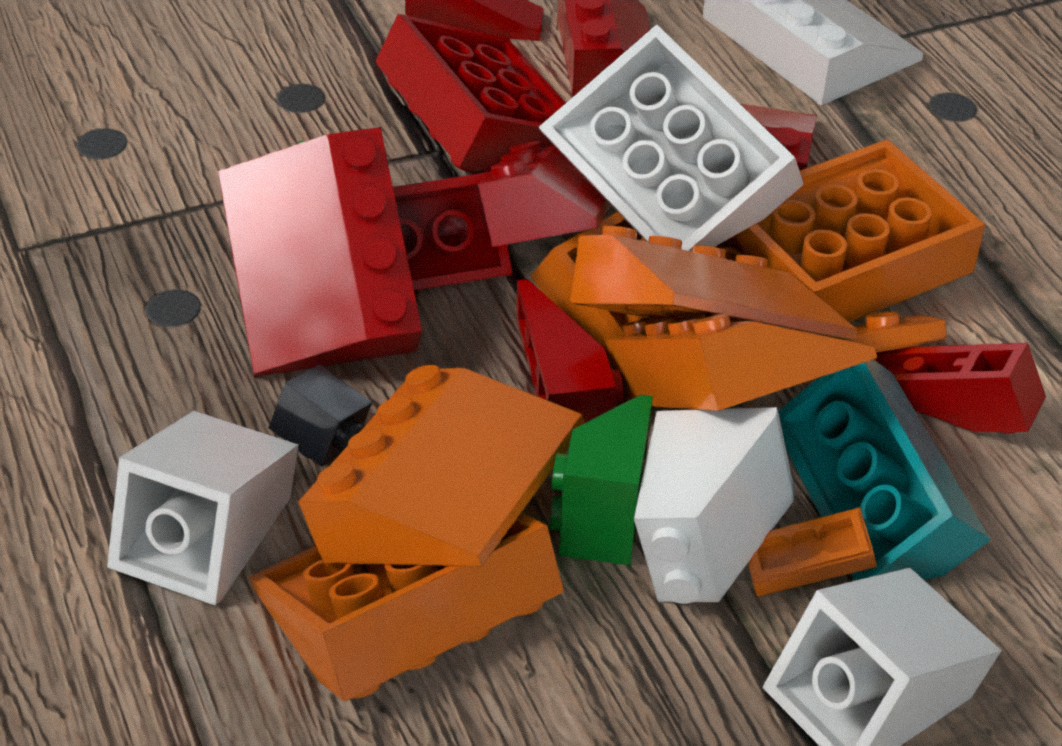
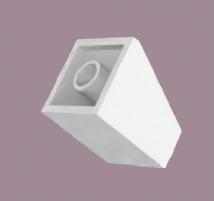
(710, 497)
(198, 504)
(878, 662)

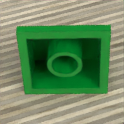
(602, 484)

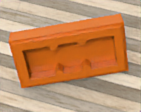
(890, 332)
(812, 552)

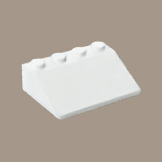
(814, 44)
(673, 147)

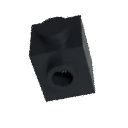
(319, 414)

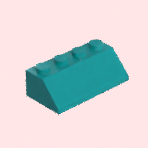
(868, 450)

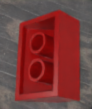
(597, 34)
(538, 196)
(448, 233)

